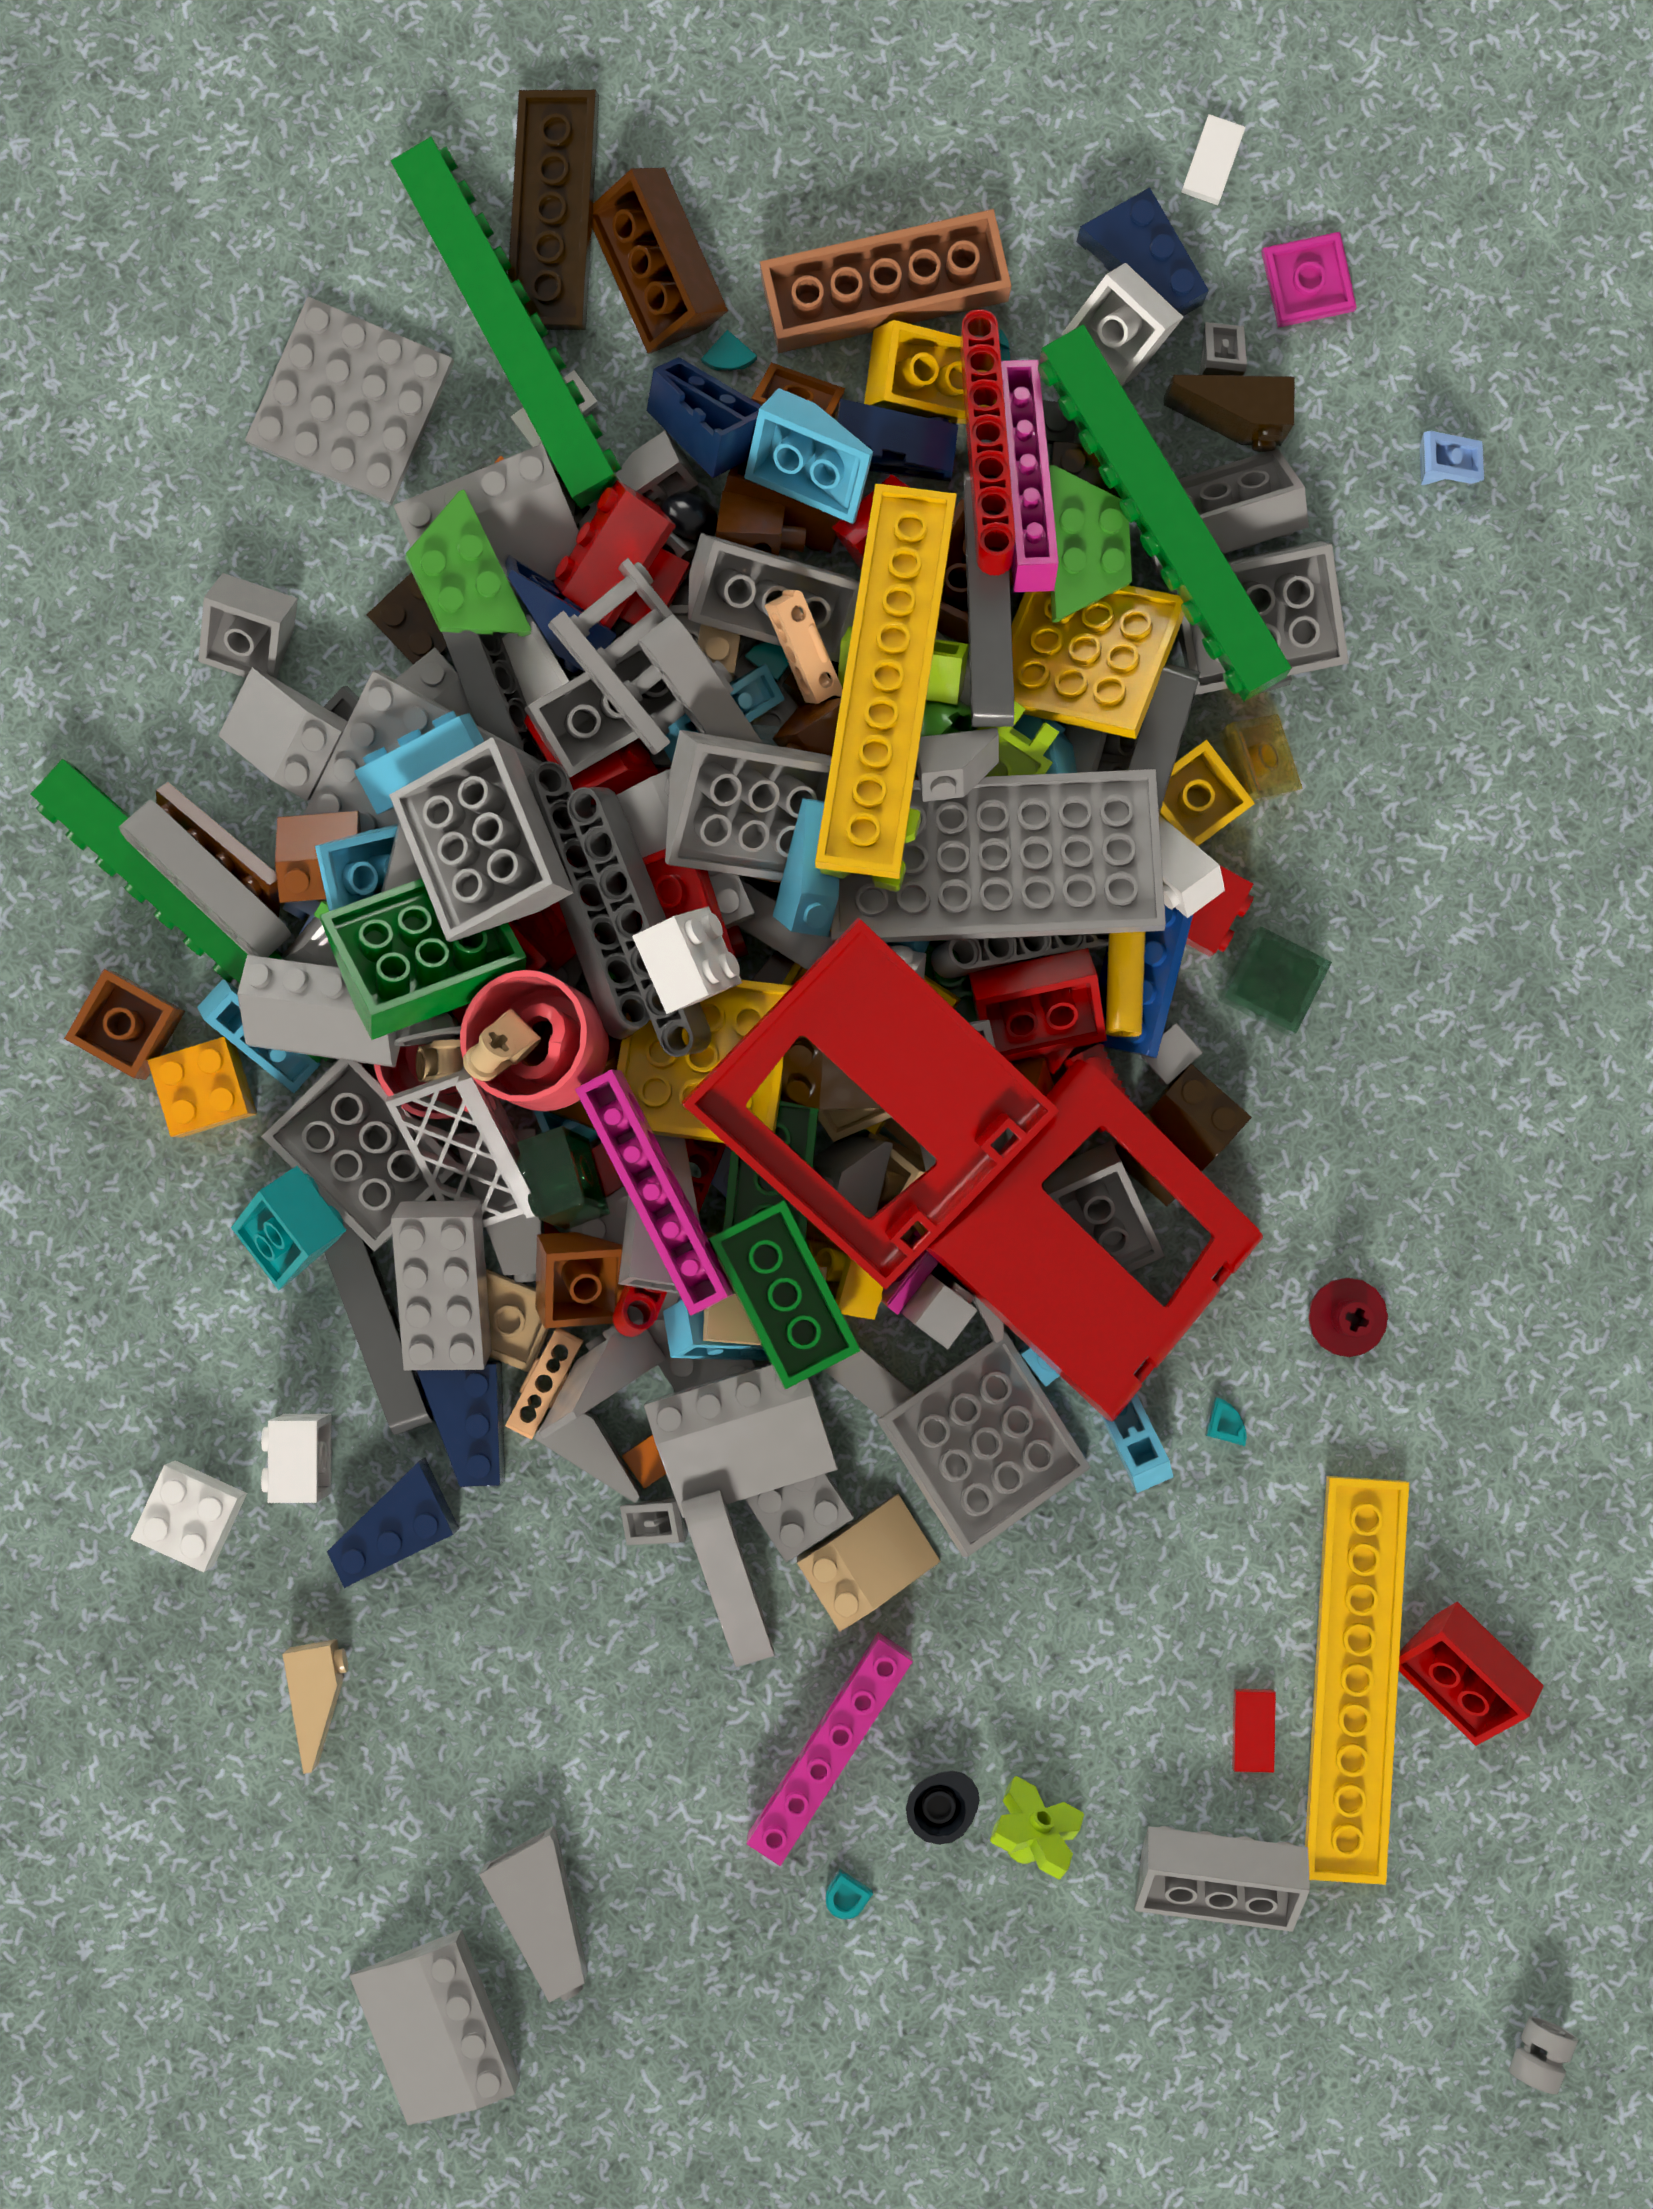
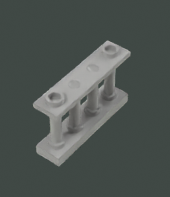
(601, 662)

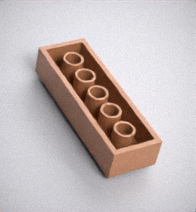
(885, 278)

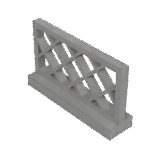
(494, 1130)

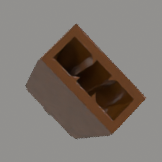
(757, 524)

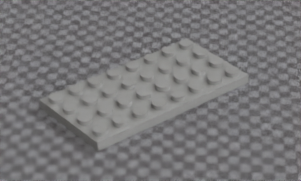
(1023, 862)

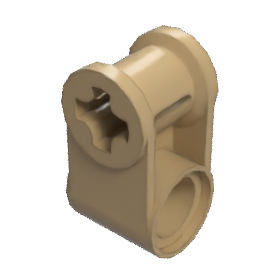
(500, 1046)
(438, 1060)

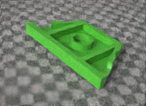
(1090, 544)
(463, 575)

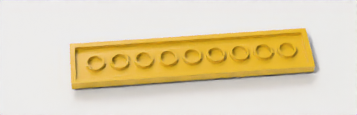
(886, 682)
(1356, 1679)

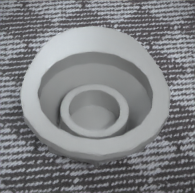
(436, 1028)

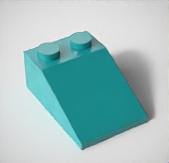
(288, 1226)

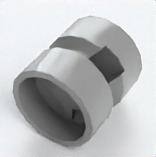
(1537, 2068)

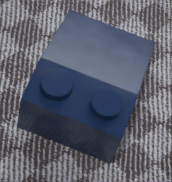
(545, 603)

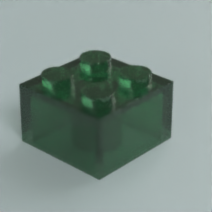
(1274, 981)
(562, 1178)

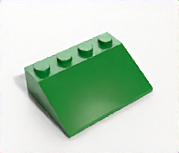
(402, 963)

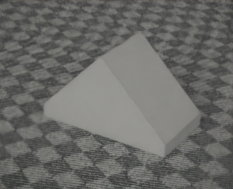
(1223, 350)
(653, 1522)

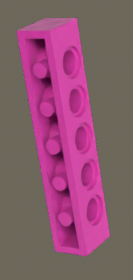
(1035, 546)
(655, 1191)
(829, 1749)

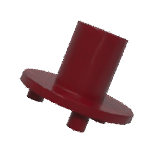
(1347, 1317)

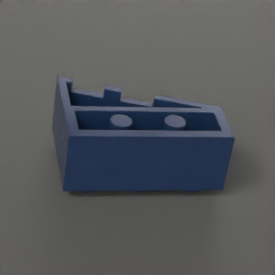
(1145, 240)
(703, 415)
(902, 441)
(470, 1421)
(396, 1527)

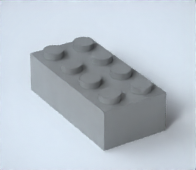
(441, 1285)

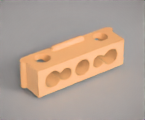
(803, 647)
(530, 1385)

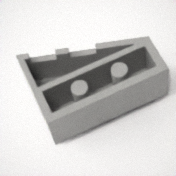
(940, 1309)

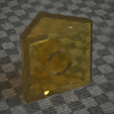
(1261, 757)

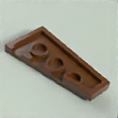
(222, 846)

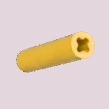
(1125, 984)

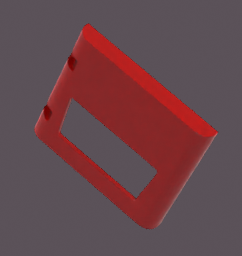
(913, 1061)
(1060, 1284)

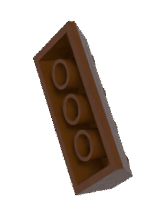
(656, 259)

